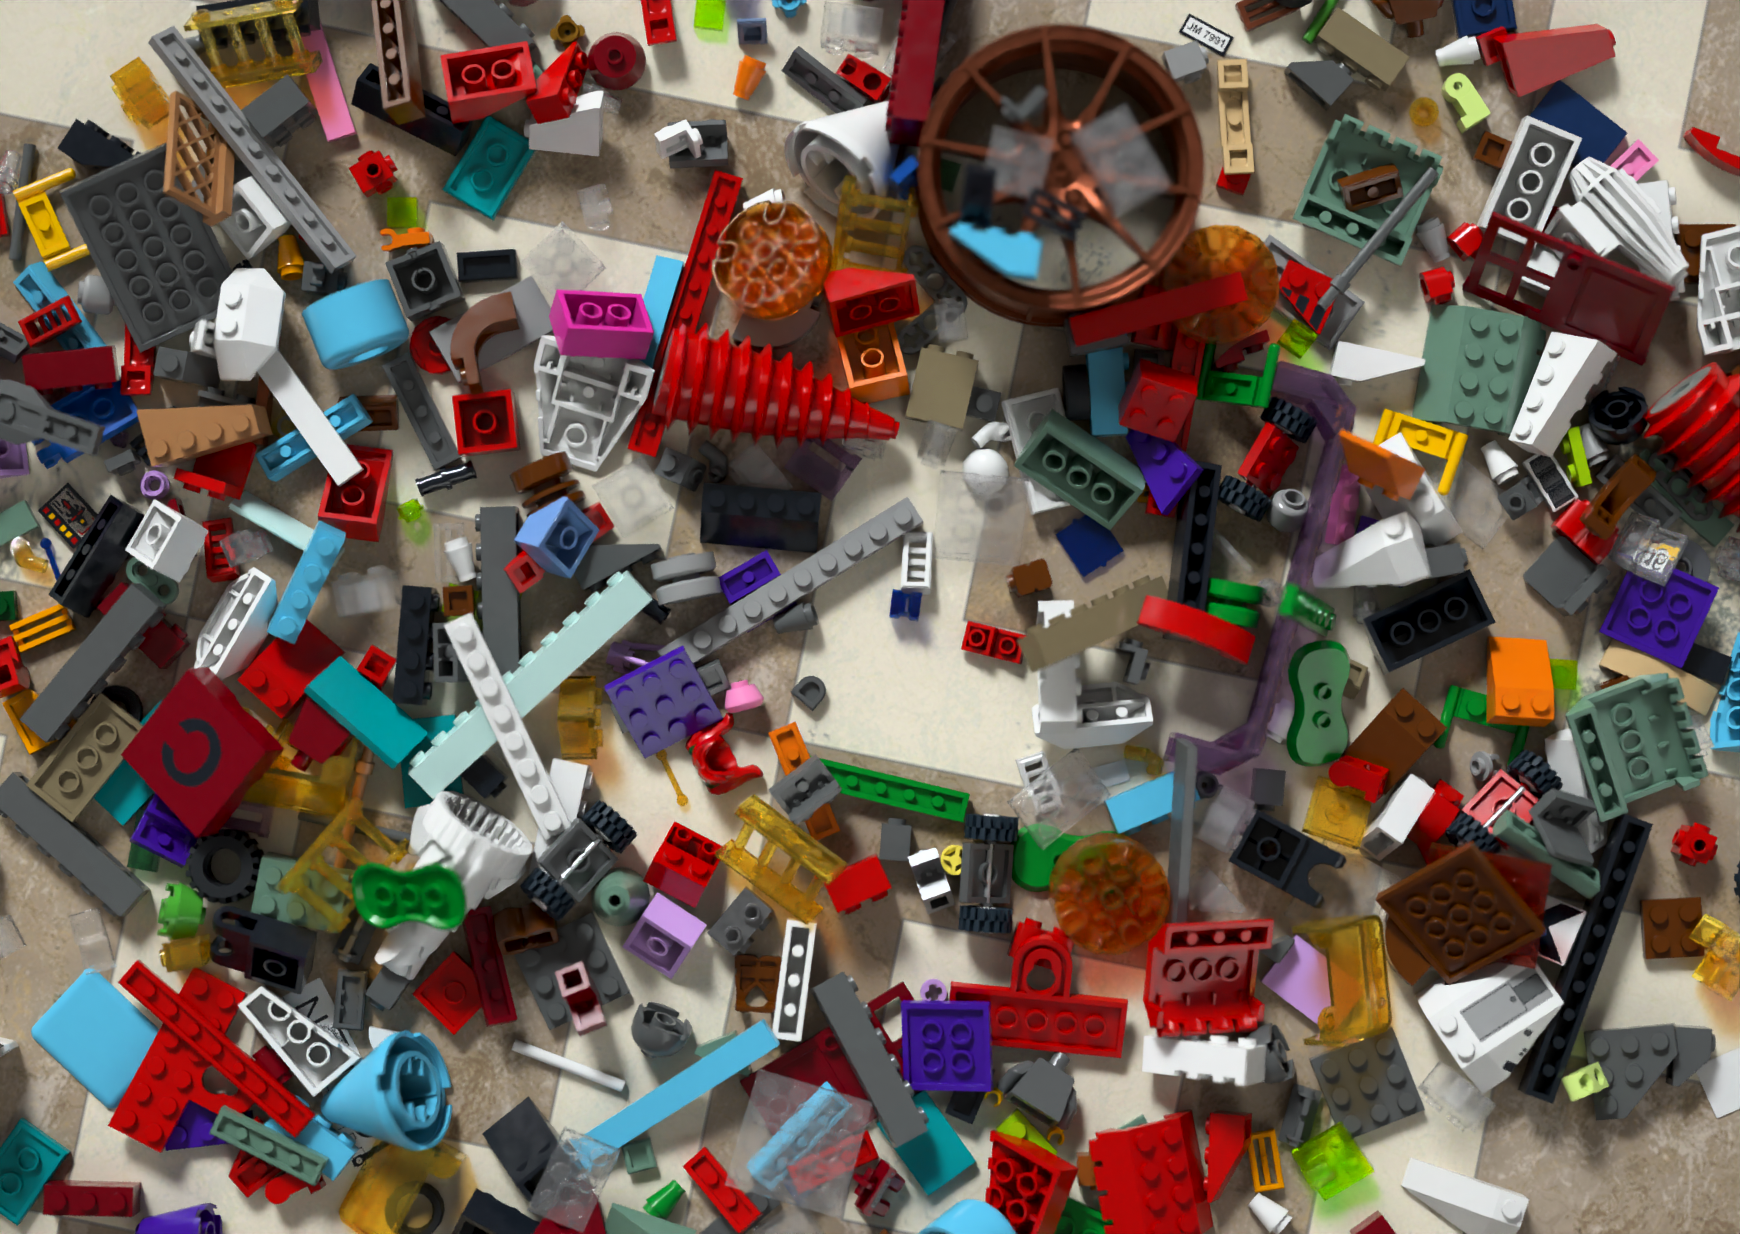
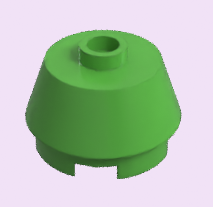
(180, 912)

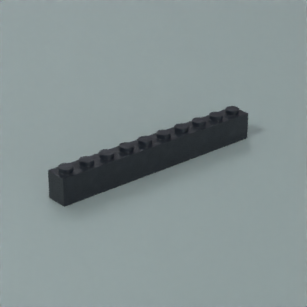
(1586, 959)

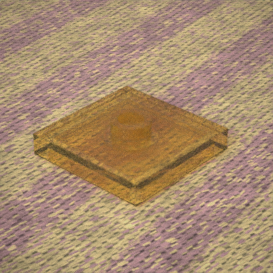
(1337, 813)

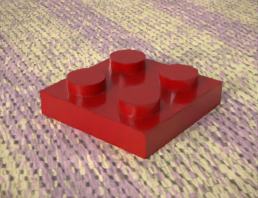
(451, 993)

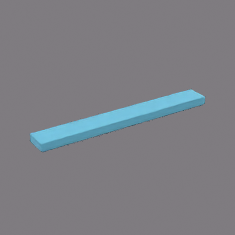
(686, 1086)

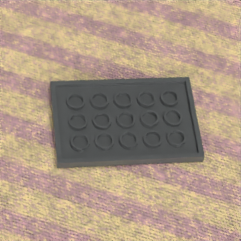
(149, 248)

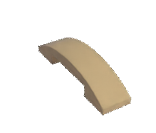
(1234, 117)
(1633, 662)

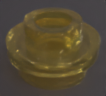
(1428, 104)

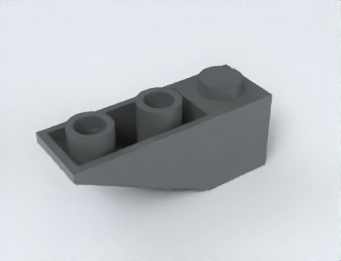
(605, 560)

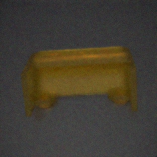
(306, 792)
(1355, 977)

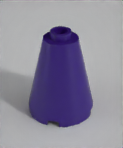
(189, 1220)

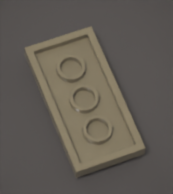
(85, 757)

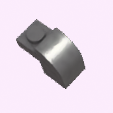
(931, 880)

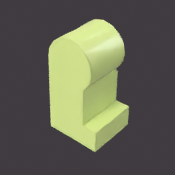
(1466, 100)
(1583, 1081)

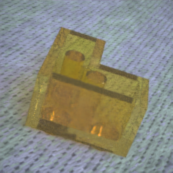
(142, 94)
(580, 718)
(1721, 965)

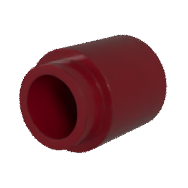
(273, 1064)

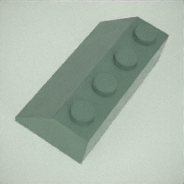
(1081, 469)

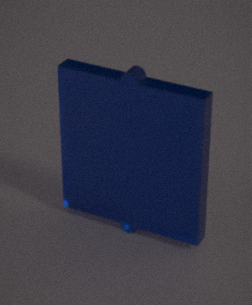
(1088, 544)

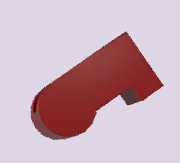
(865, 79)
(1359, 775)
(285, 1184)

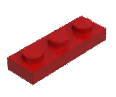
(730, 1201)

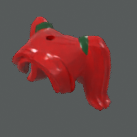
(715, 759)

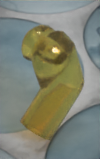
(25, 557)
(1145, 755)

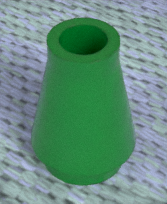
(664, 1200)

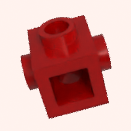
(365, 168)
(1684, 841)

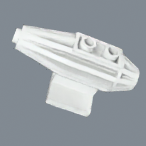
(1618, 215)

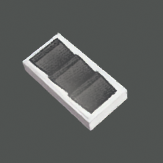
(1550, 481)

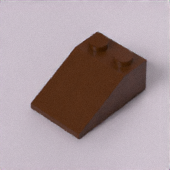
(1397, 737)

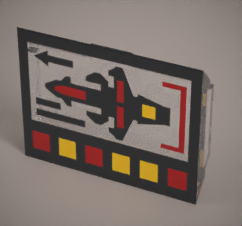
(69, 515)

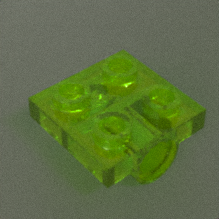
(1332, 1161)

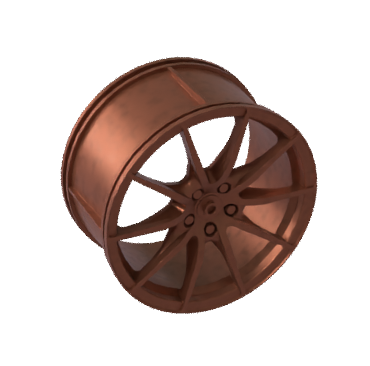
(1066, 177)

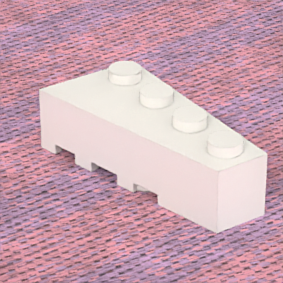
(1058, 682)

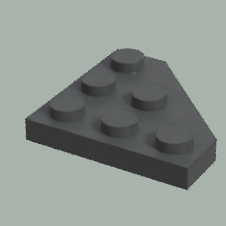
(1631, 1064)

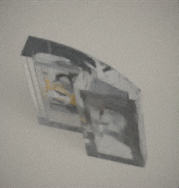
(1648, 548)

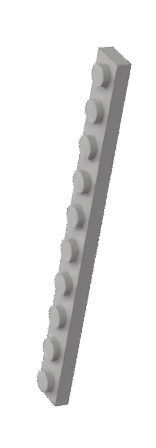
(252, 149)
(798, 581)

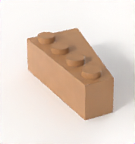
(193, 432)

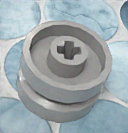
(685, 573)

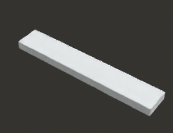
(309, 419)

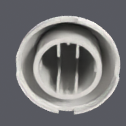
(841, 146)

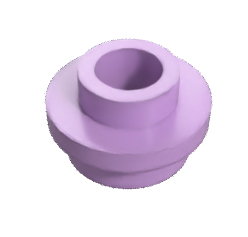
(145, 485)

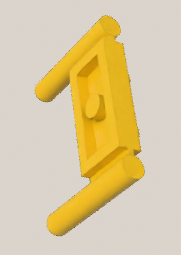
(44, 222)
(1427, 439)

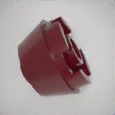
(616, 61)

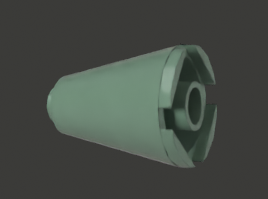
(630, 889)

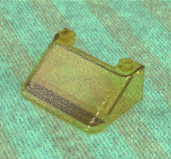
(391, 1183)

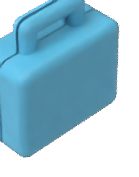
(96, 1037)

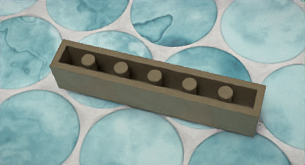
(1088, 625)

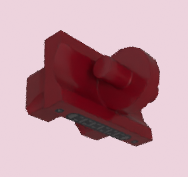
(873, 1186)

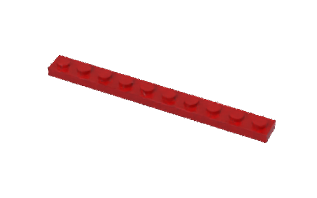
(689, 297)

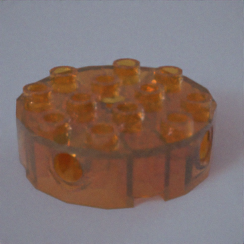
(1216, 253)
(772, 259)
(1120, 919)

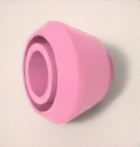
(742, 697)

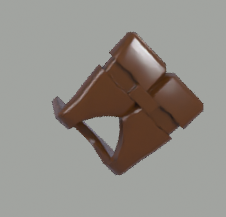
(757, 972)

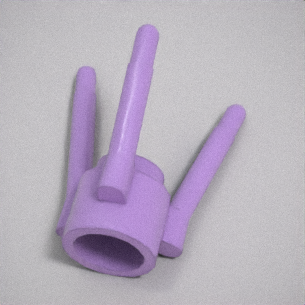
(622, 656)

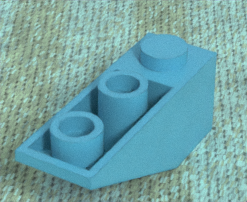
(1005, 253)

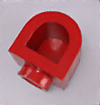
(1465, 241)
(1437, 285)

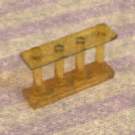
(247, 70)
(849, 220)
(793, 841)
(313, 860)

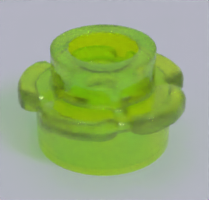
(410, 510)

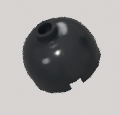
(1618, 415)

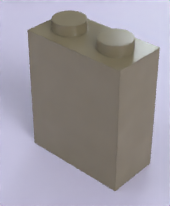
(942, 387)

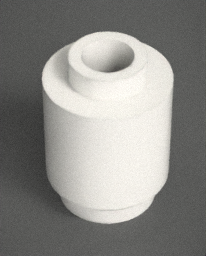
(1281, 721)

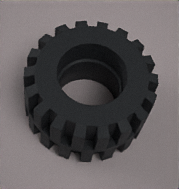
(201, 871)

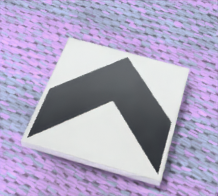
(1563, 927)

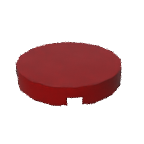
(424, 348)

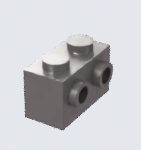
(740, 921)

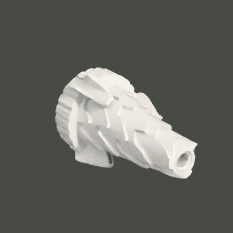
(473, 842)

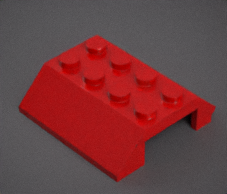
(1205, 977)
(1152, 1178)

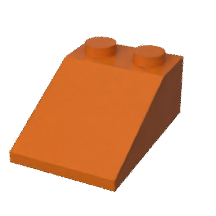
(874, 364)
(1380, 467)
(1519, 682)

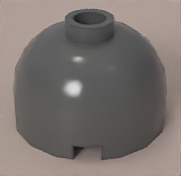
(659, 1030)
(1276, 1064)

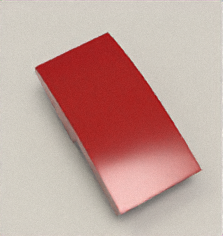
(992, 642)

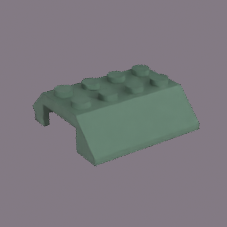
(1351, 152)
(1476, 367)
(1635, 742)

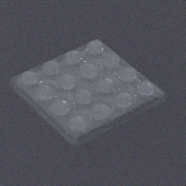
(799, 1143)

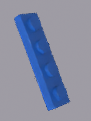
(904, 178)

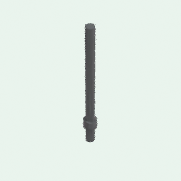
(1341, 282)

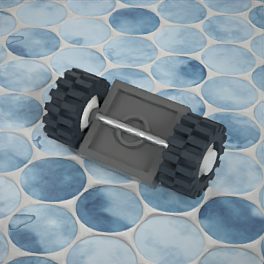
(578, 860)
(987, 873)

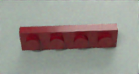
(488, 967)

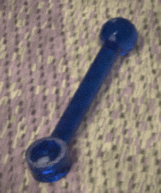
(46, 544)

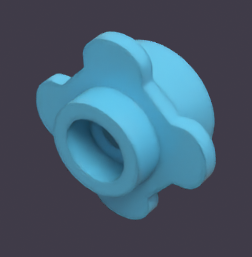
(789, 8)

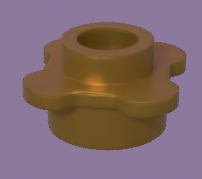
(564, 24)

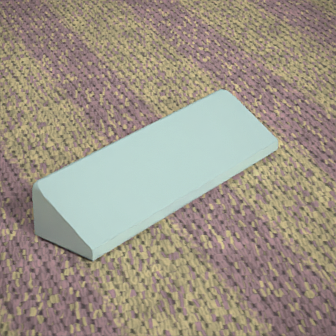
(275, 521)

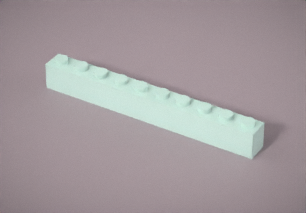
(533, 680)

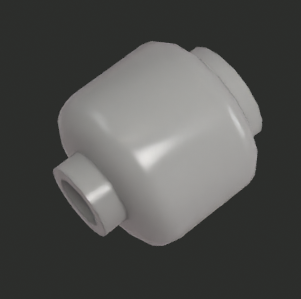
(95, 295)
(1287, 510)

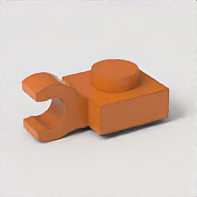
(413, 238)

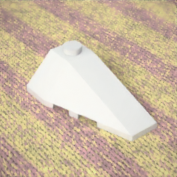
(1565, 761)

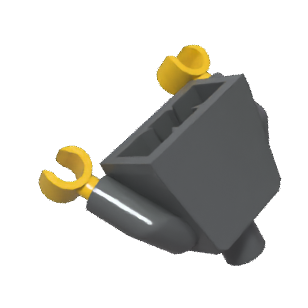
(1041, 1091)

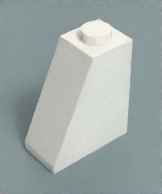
(575, 135)
(1396, 817)

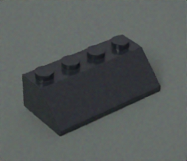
(760, 517)
(1427, 621)
(490, 1216)

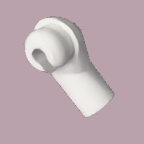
(992, 431)

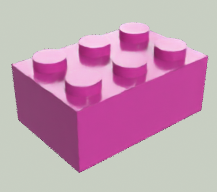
(601, 324)

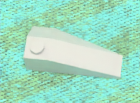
(1378, 555)
(1466, 1201)

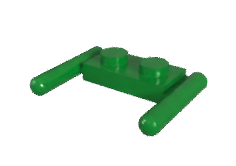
(1237, 388)
(1473, 707)

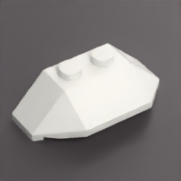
(247, 323)
(1425, 505)
(237, 624)
(1109, 717)

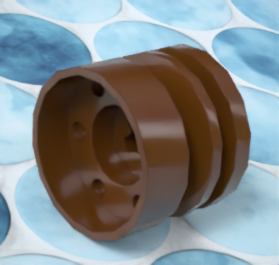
(546, 481)

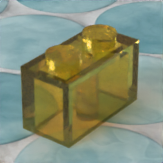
(186, 953)

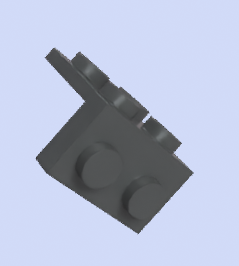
(1566, 577)
(1557, 821)

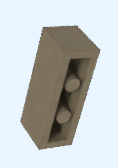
(1361, 50)

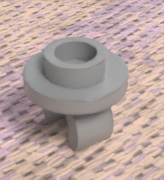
(1482, 765)

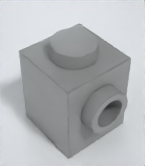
(1186, 62)

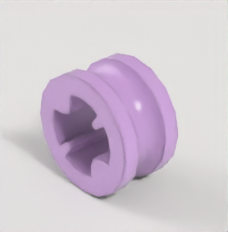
(925, 988)

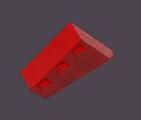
(1028, 1184)

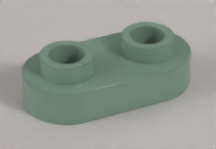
(152, 581)

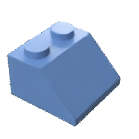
(557, 537)

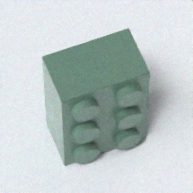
(292, 907)

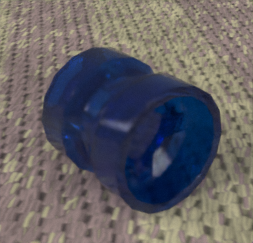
(898, 605)

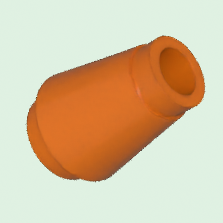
(748, 77)

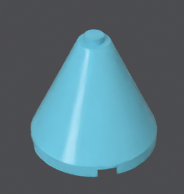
(395, 1093)

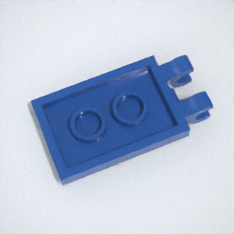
(97, 406)

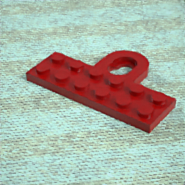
(1049, 1017)
(175, 1071)

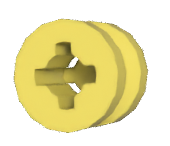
(952, 864)

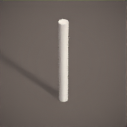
(568, 1065)

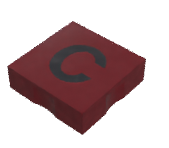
(202, 751)

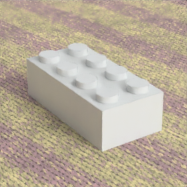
(1530, 176)

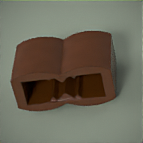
(524, 929)

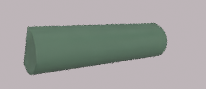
(1530, 843)

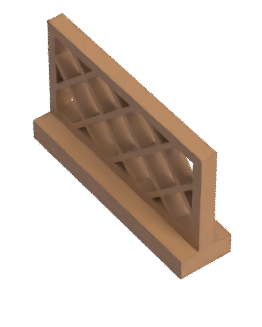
(217, 163)

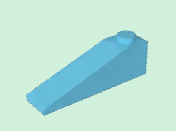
(1726, 720)

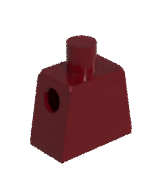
(316, 736)

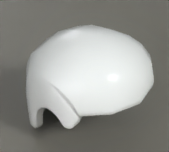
(985, 462)

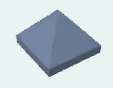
(752, 31)

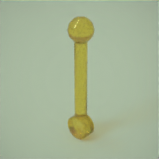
(682, 799)

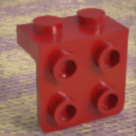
(220, 472)

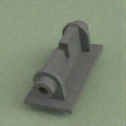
(354, 938)
(1299, 1115)

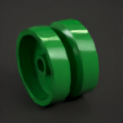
(1230, 600)

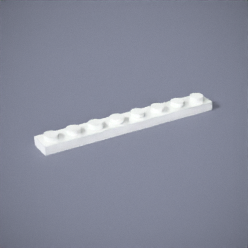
(507, 725)

